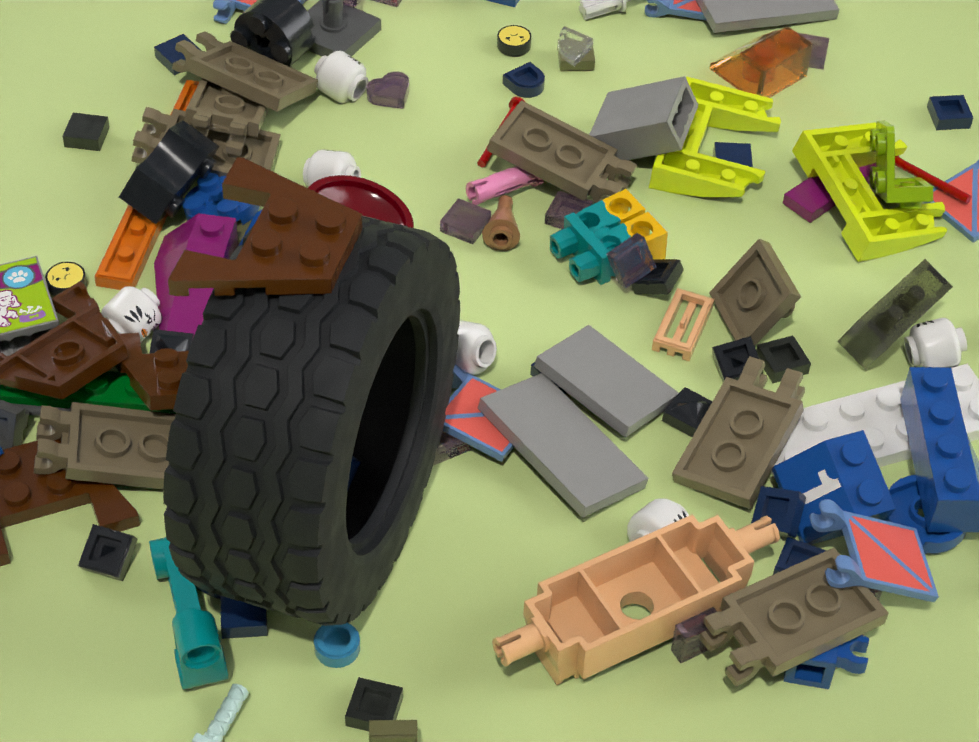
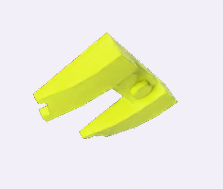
(703, 175)
(870, 229)

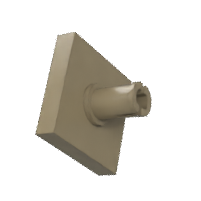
(755, 293)

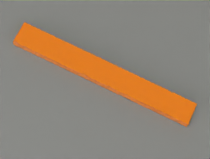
(135, 234)

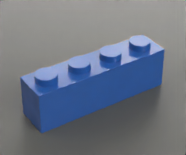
(941, 451)

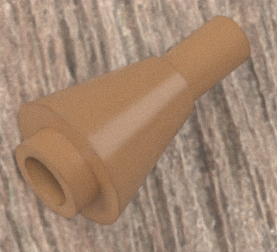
(502, 230)

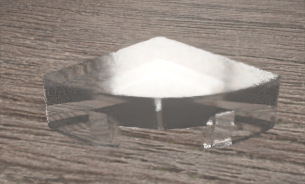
(573, 45)

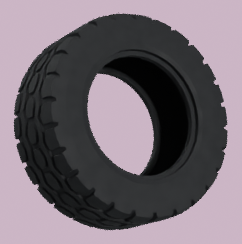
(282, 403)

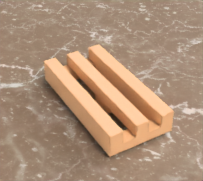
(675, 345)

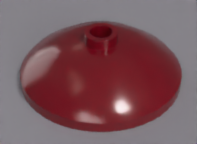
(365, 197)

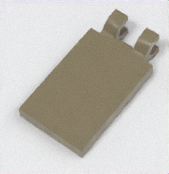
(245, 72)
(225, 112)
(256, 149)
(560, 154)
(741, 435)
(104, 444)
(790, 618)

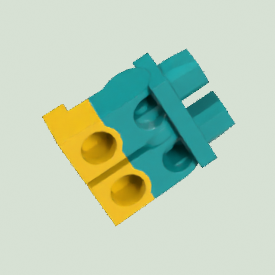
(601, 229)

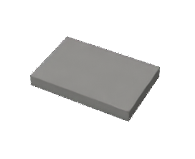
(606, 380)

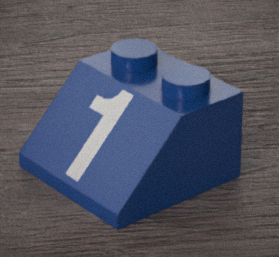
(837, 471)

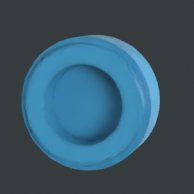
(337, 645)

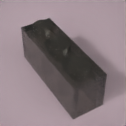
(894, 314)

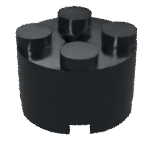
(275, 30)

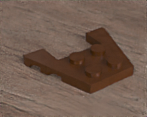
(292, 247)
(67, 354)
(155, 374)
(33, 495)

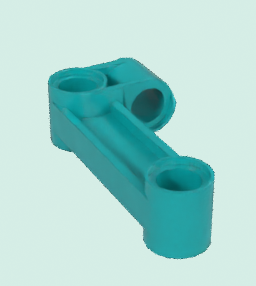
(195, 631)

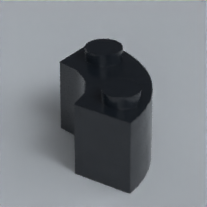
(169, 172)

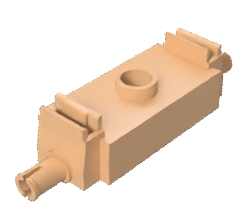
(578, 615)

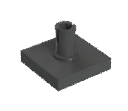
(341, 27)

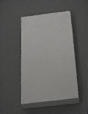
(750, 14)
(563, 444)

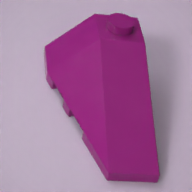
(199, 234)

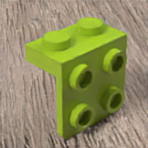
(905, 191)

